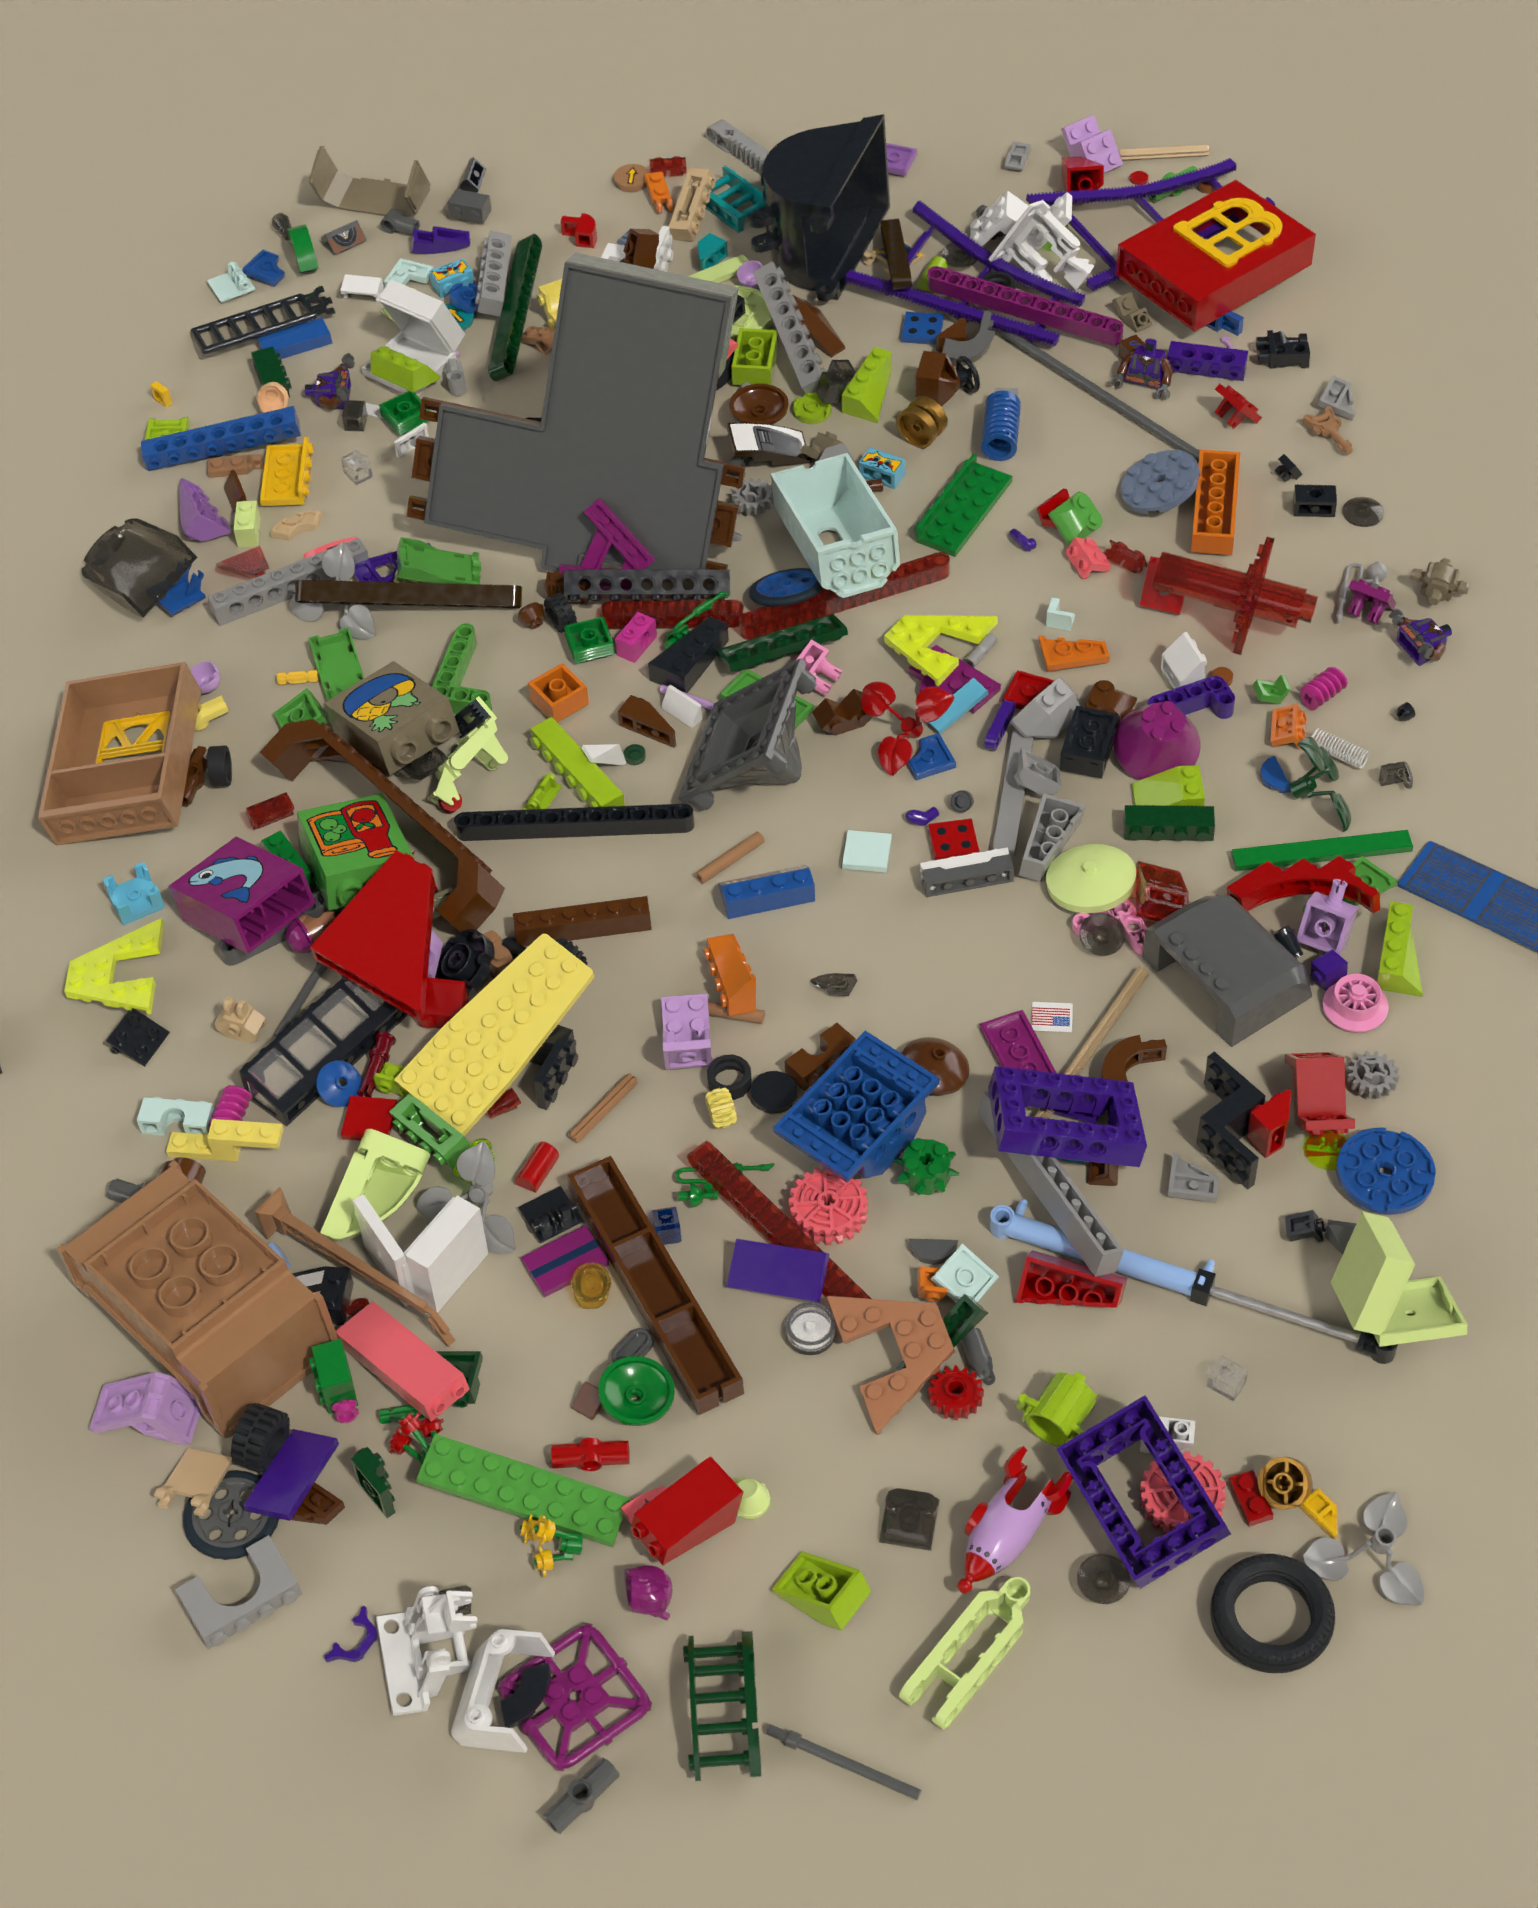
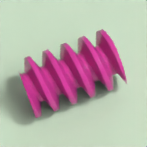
(1323, 688)
(232, 1104)

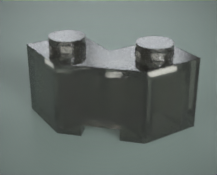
(835, 381)

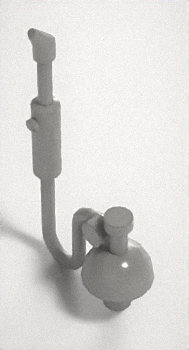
(1376, 573)

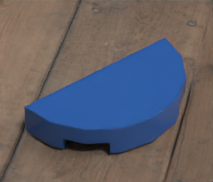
(1273, 776)

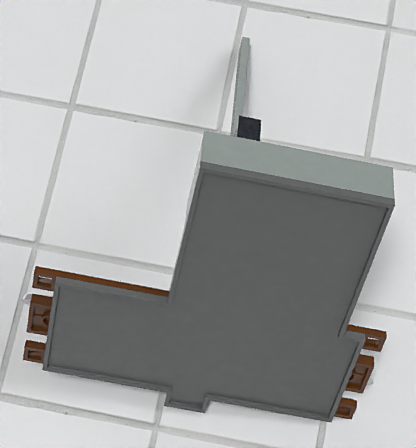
(618, 423)

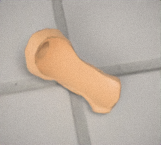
(272, 397)

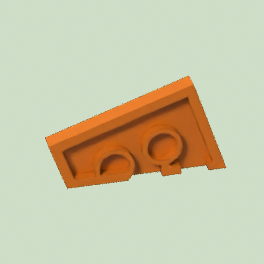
(1069, 654)

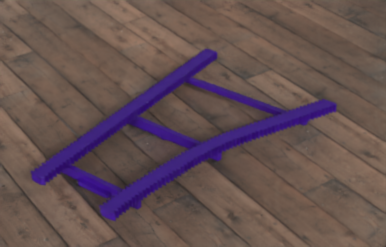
(1137, 193)
(960, 309)

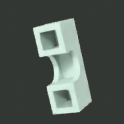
(159, 1113)

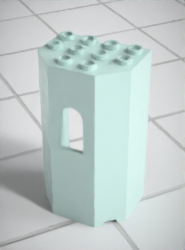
(837, 499)

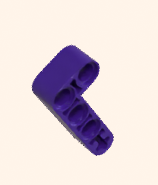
(1205, 693)

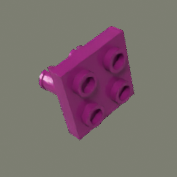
(1364, 592)

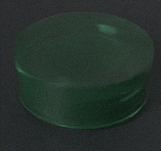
(634, 754)

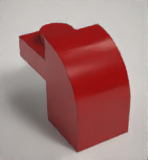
(582, 228)

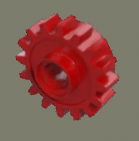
(953, 1381)

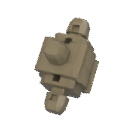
(1439, 581)

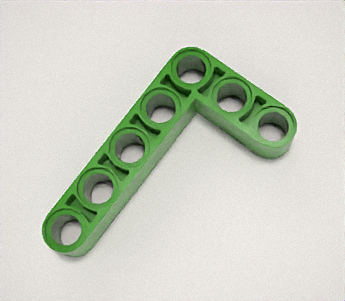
(454, 668)

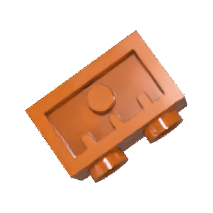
(1288, 725)

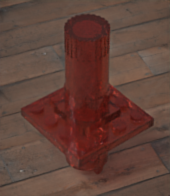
(1236, 591)

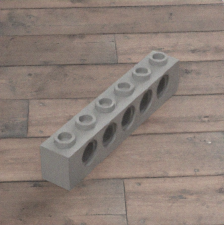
(493, 273)

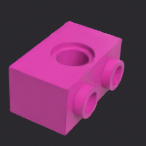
(636, 637)

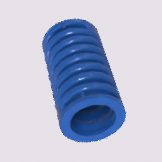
(1001, 425)

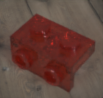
(270, 811)

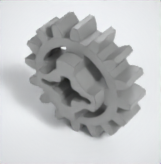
(753, 496)
(1372, 1074)

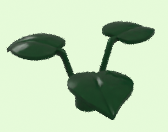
(1324, 764)

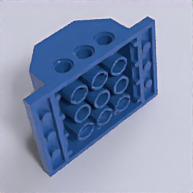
(860, 1110)

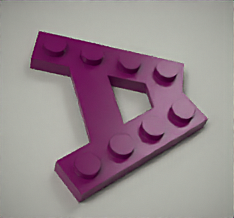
(611, 531)

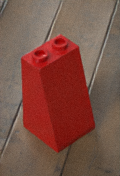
(688, 1512)

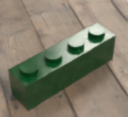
(1169, 823)

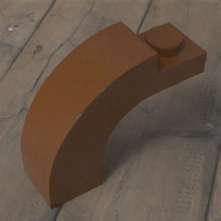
(1131, 1053)

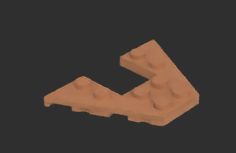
(920, 1338)

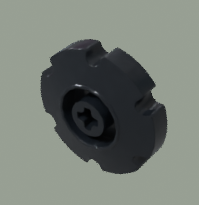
(466, 959)

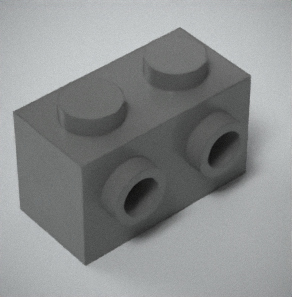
(469, 206)

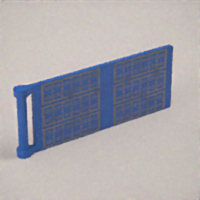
(1475, 893)

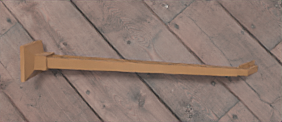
(276, 1215)

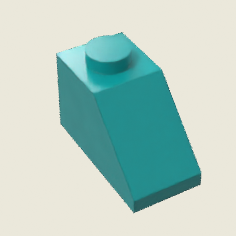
(711, 250)

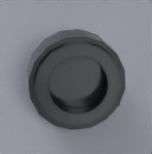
(962, 801)

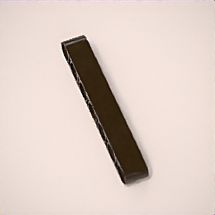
(896, 254)

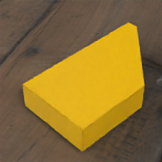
(1322, 1512)

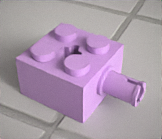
(1331, 911)

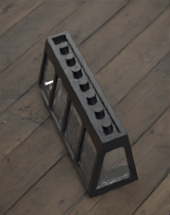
(332, 1029)

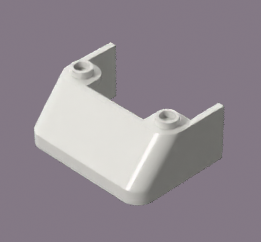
(473, 1717)

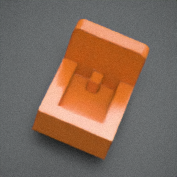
(926, 1288)

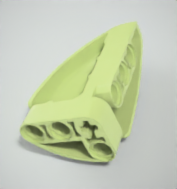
(382, 1171)

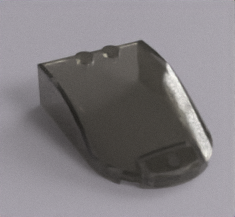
(136, 564)

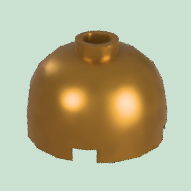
(1285, 1482)

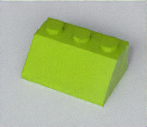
(401, 369)

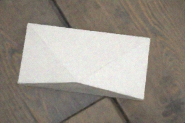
(402, 444)
(604, 754)

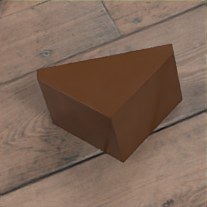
(955, 332)

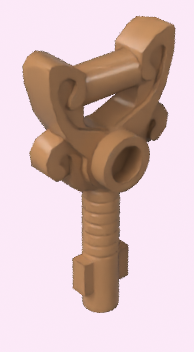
(1328, 429)

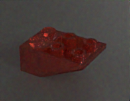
(1159, 891)

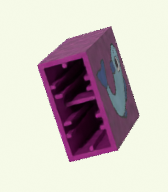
(242, 894)

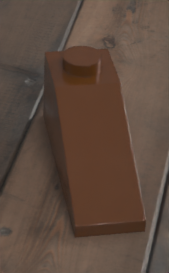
(645, 720)

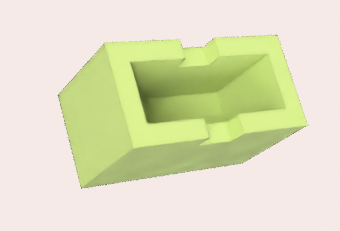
(247, 523)

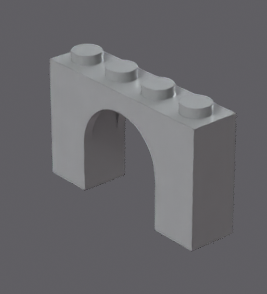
(218, 1621)

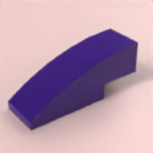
(439, 240)

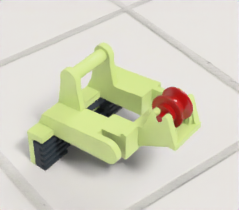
(480, 743)

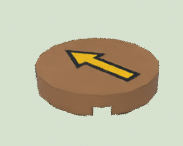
(630, 177)

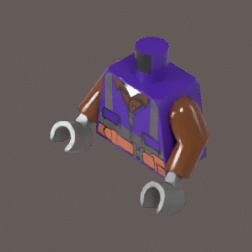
(1146, 367)
(333, 387)
(1420, 638)

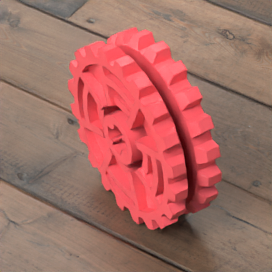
(828, 1206)
(1163, 1504)

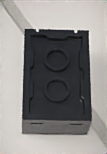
(1088, 742)

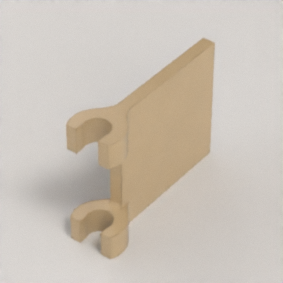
(195, 1477)

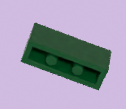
(268, 367)

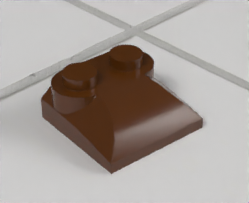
(1107, 698)

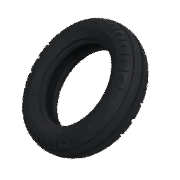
(1260, 1655)

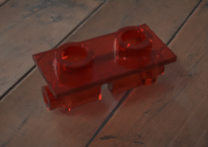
(676, 165)
(1133, 559)

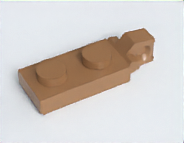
(241, 464)

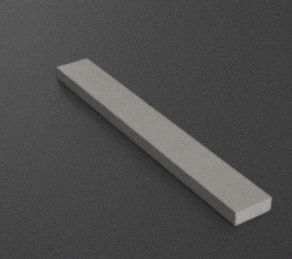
(1012, 797)

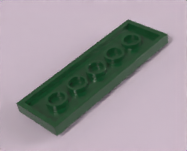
(781, 642)

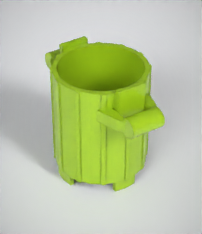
(1059, 1408)

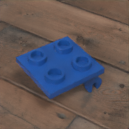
(183, 593)

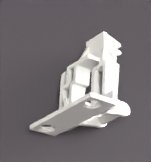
(1064, 245)
(427, 1621)

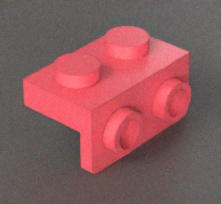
(1086, 556)

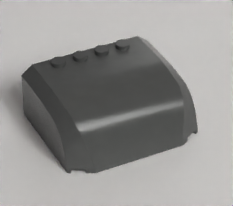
(1232, 961)

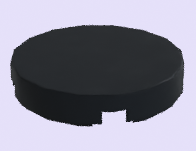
(774, 1092)

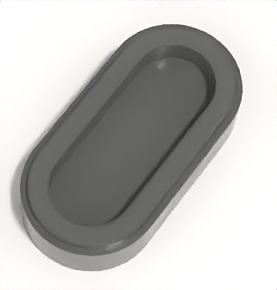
(637, 1343)

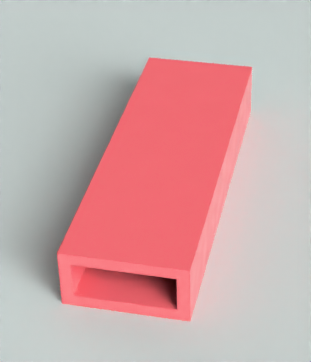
(402, 1361)

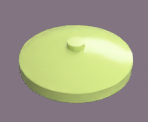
(1091, 878)

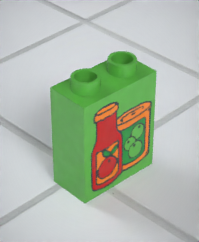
(348, 845)

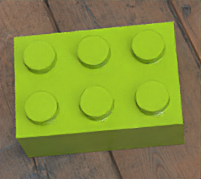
(755, 356)

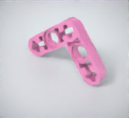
(1125, 918)

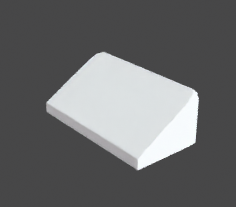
(682, 707)

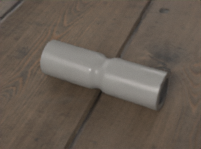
(981, 649)

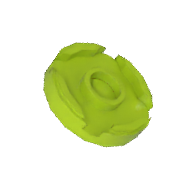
(810, 409)

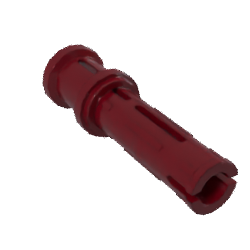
(378, 1056)

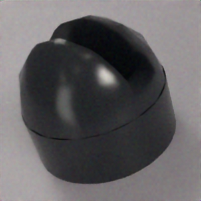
(1405, 712)

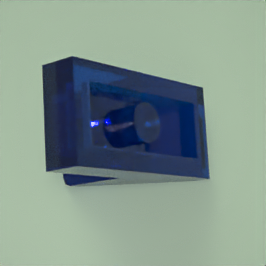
(667, 1225)

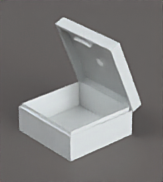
(425, 326)
(436, 1259)

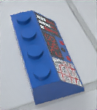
(767, 891)

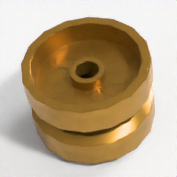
(922, 422)

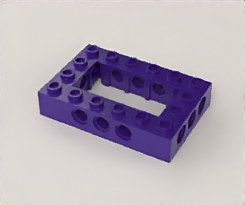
(1116, 1143)
(1109, 1438)

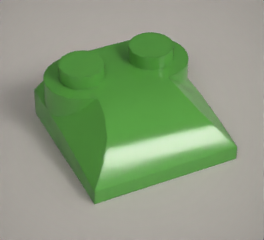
(1076, 517)
(301, 708)

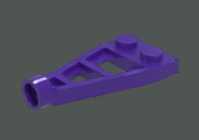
(366, 570)

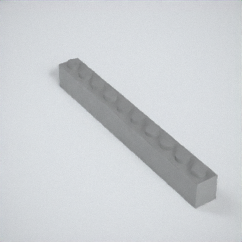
(1065, 1205)

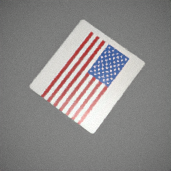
(1052, 1016)

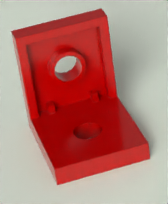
(1152, 597)

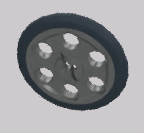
(227, 1547)

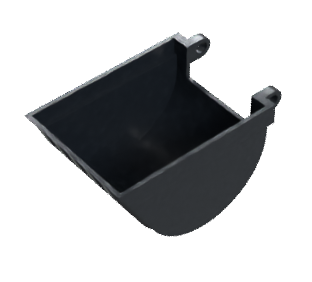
(823, 202)

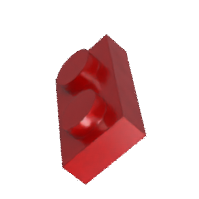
(1252, 1504)

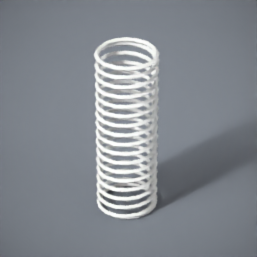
(1336, 751)

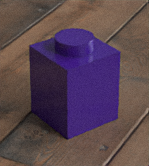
(1328, 969)

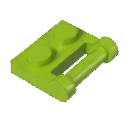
(160, 428)

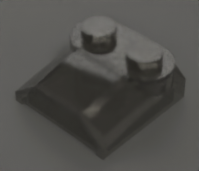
(424, 765)

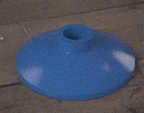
(329, 1087)

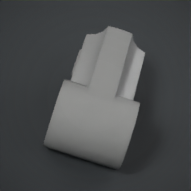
(455, 377)

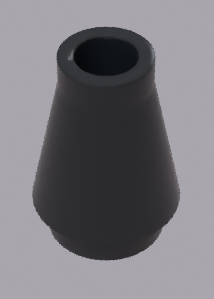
(1289, 940)

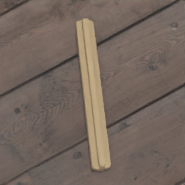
(1164, 152)

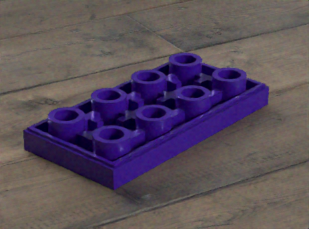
(778, 1270)
(291, 1474)

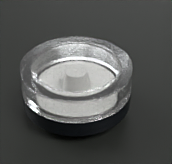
(810, 1328)

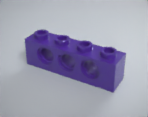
(1208, 360)

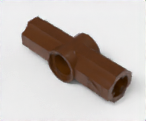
(196, 771)

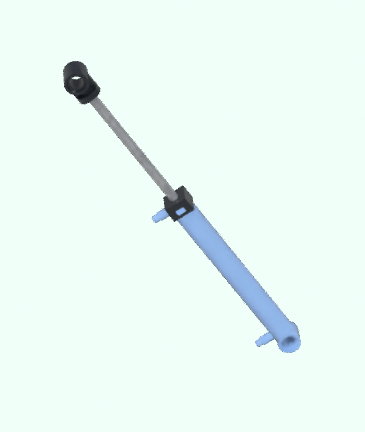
(1197, 1285)

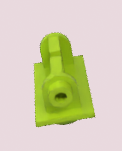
(544, 793)

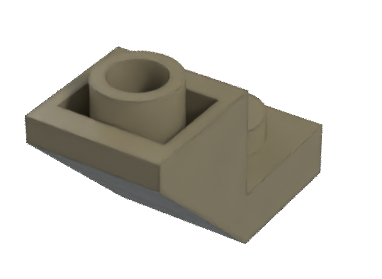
(1128, 311)
(821, 442)

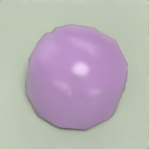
(745, 273)
(206, 676)

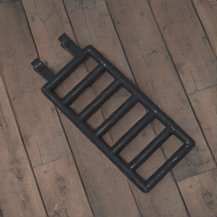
(305, 300)

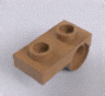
(540, 337)

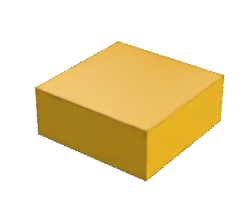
(161, 394)

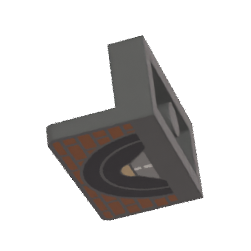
(344, 237)

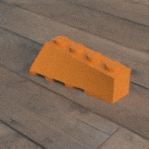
(731, 974)

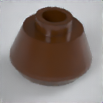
(532, 615)

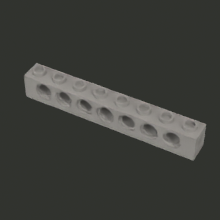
(789, 326)
(273, 586)

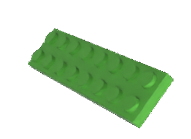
(522, 1489)

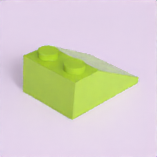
(1171, 788)
(823, 1589)

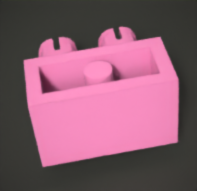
(815, 657)

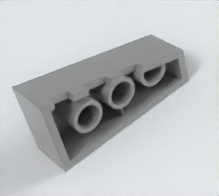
(1051, 831)

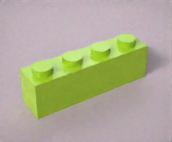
(868, 387)
(1398, 960)

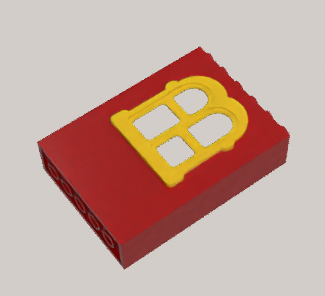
(1196, 278)

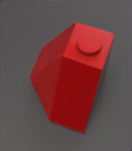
(1081, 174)

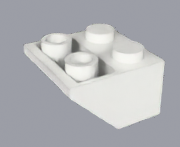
(1183, 662)

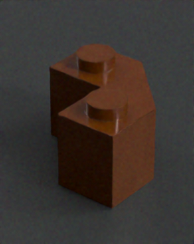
(843, 716)

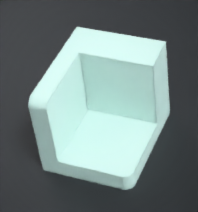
(1059, 619)

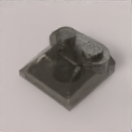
(909, 1519)

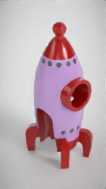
(1001, 1532)

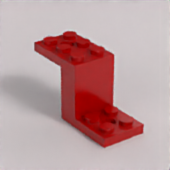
(1319, 1092)

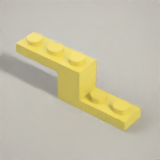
(225, 1140)

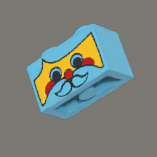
(450, 274)
(882, 465)

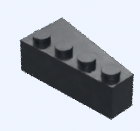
(690, 656)

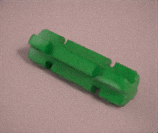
(387, 1415)

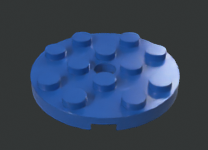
(1380, 1192)

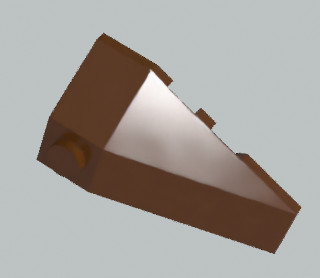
(819, 328)

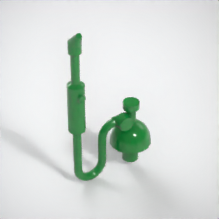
(674, 635)
(696, 1193)

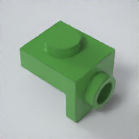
(1272, 691)

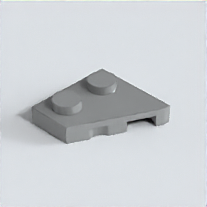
(1338, 397)

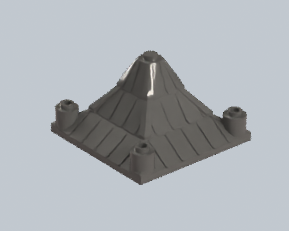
(750, 737)

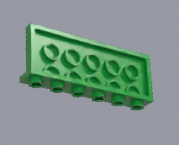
(961, 507)

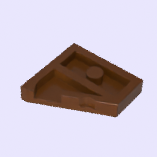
(318, 1506)

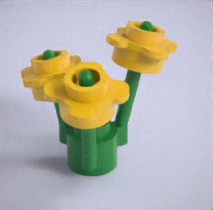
(544, 1531)

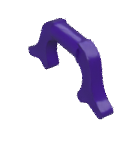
(358, 1653)

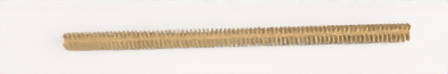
(1103, 1029)

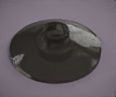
(956, 257)
(1363, 511)
(1106, 926)
(1103, 1568)

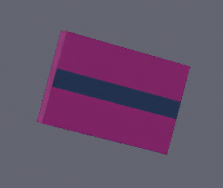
(556, 1262)

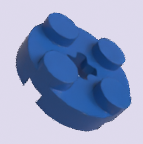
(464, 297)

